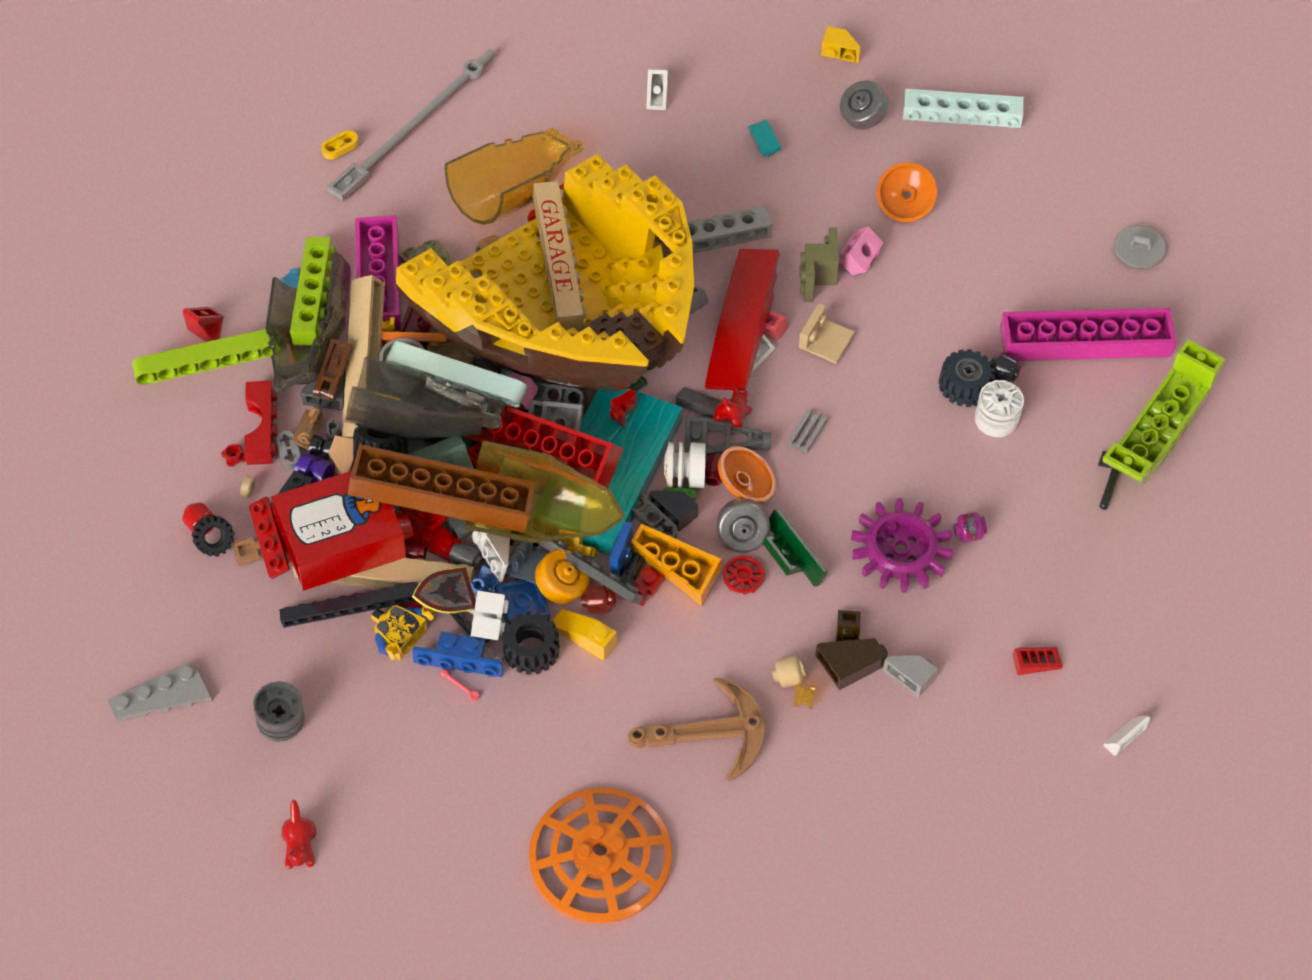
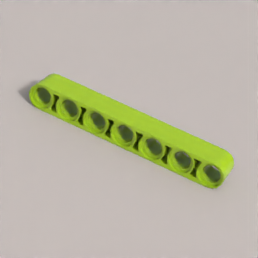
(201, 357)

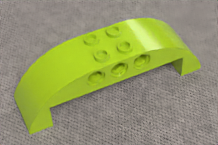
(1166, 413)

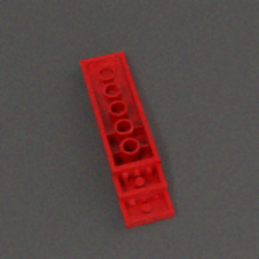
(743, 319)

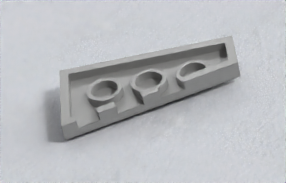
(166, 691)

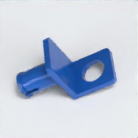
(486, 580)

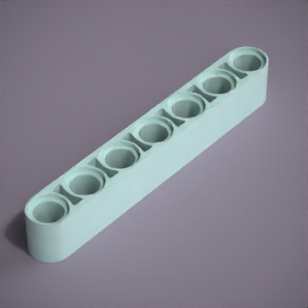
(459, 373)

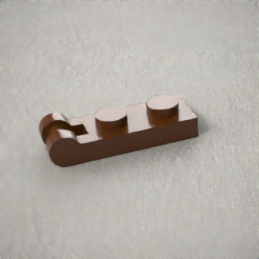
(333, 369)

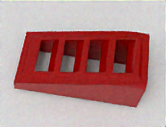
(1030, 667)

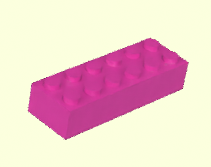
(379, 256)

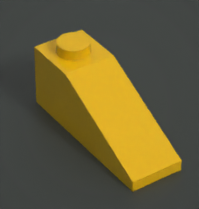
(586, 633)

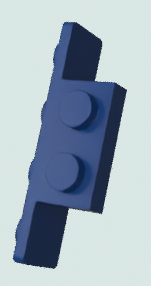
(459, 653)

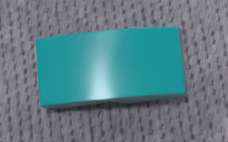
(764, 138)

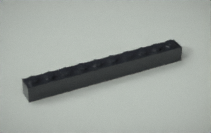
(348, 605)

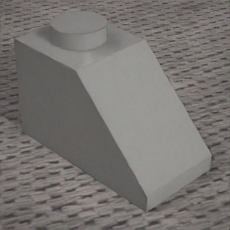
(911, 671)

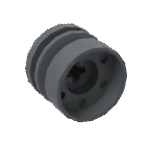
(278, 699)

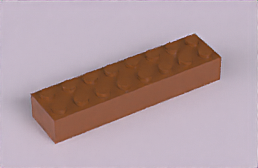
(441, 488)

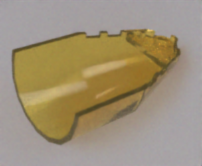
(562, 500)

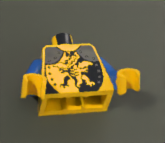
(400, 629)

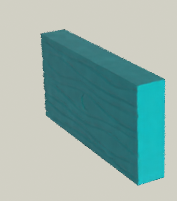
(644, 447)

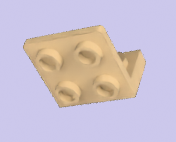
(824, 337)

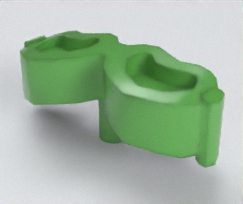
(687, 490)

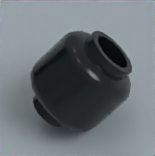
(1006, 367)

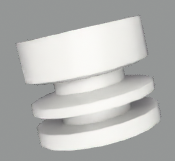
(999, 408)
(685, 465)

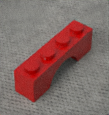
(259, 444)

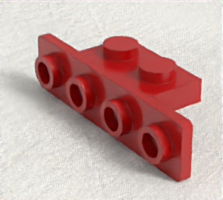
(269, 537)

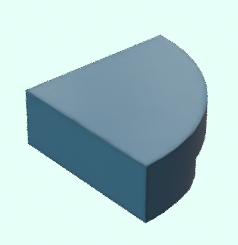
(292, 277)

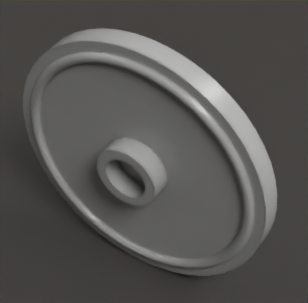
(1140, 247)

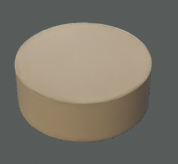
(247, 486)

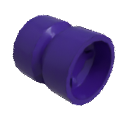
(314, 468)

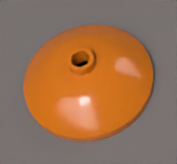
(902, 179)
(746, 474)

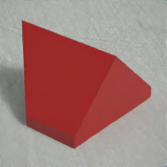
(203, 322)

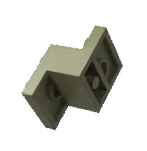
(819, 264)

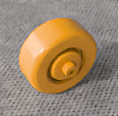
(559, 579)

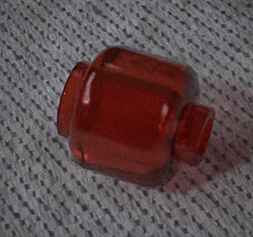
(598, 599)

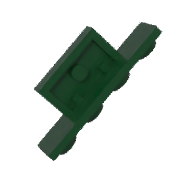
(791, 551)

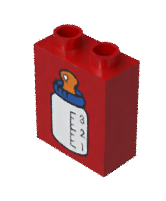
(337, 533)

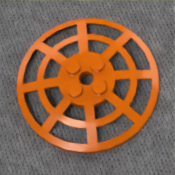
(600, 866)

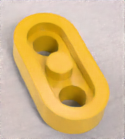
(339, 144)

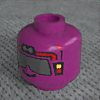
(970, 527)

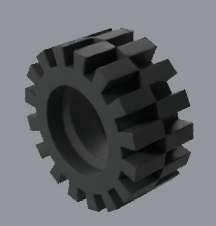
(216, 548)

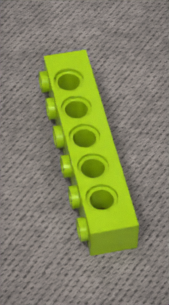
(312, 290)

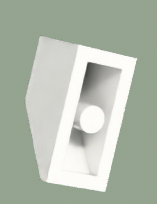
(657, 89)

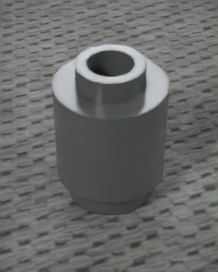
(466, 555)

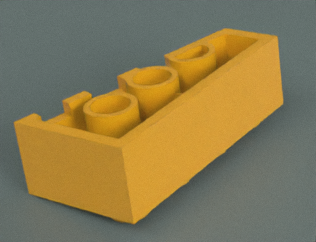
(681, 563)

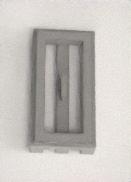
(814, 418)

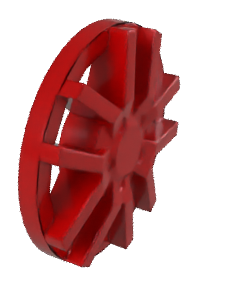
(743, 574)

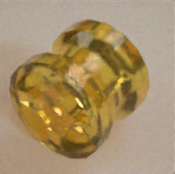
(804, 695)

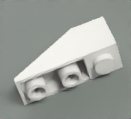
(495, 551)

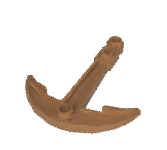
(715, 729)

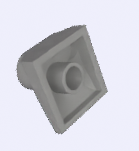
(563, 414)

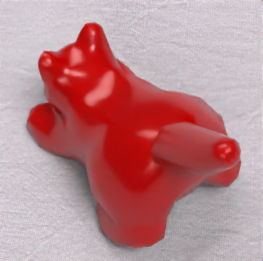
(733, 409)
(297, 834)

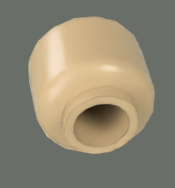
(789, 671)

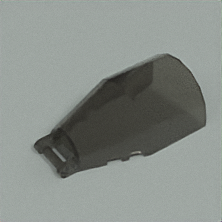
(303, 363)
(416, 405)

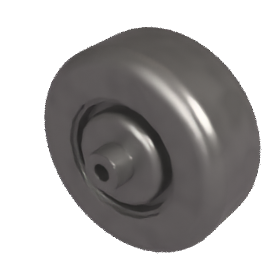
(864, 104)
(743, 525)

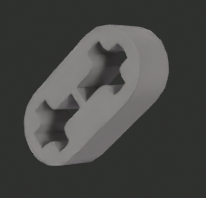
(285, 451)

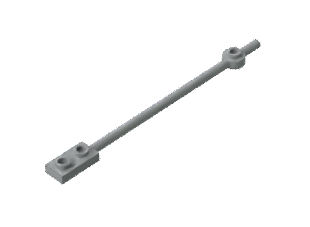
(356, 175)

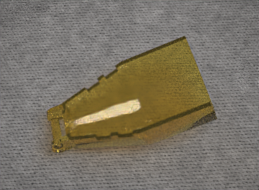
(501, 177)

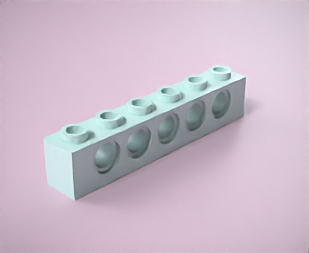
(963, 108)

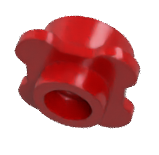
(233, 449)

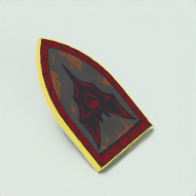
(446, 591)

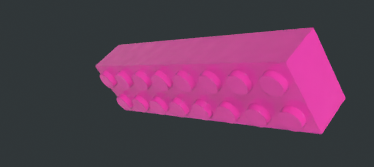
(1088, 334)

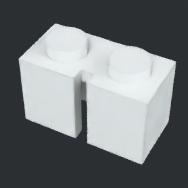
(488, 615)

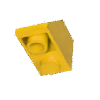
(840, 45)

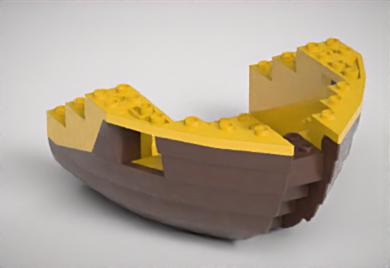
(629, 282)

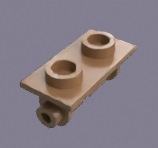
(309, 425)

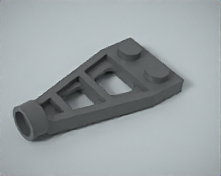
(698, 427)

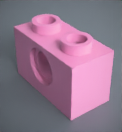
(860, 251)

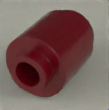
(711, 469)
(415, 549)

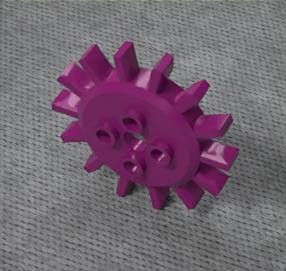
(901, 527)

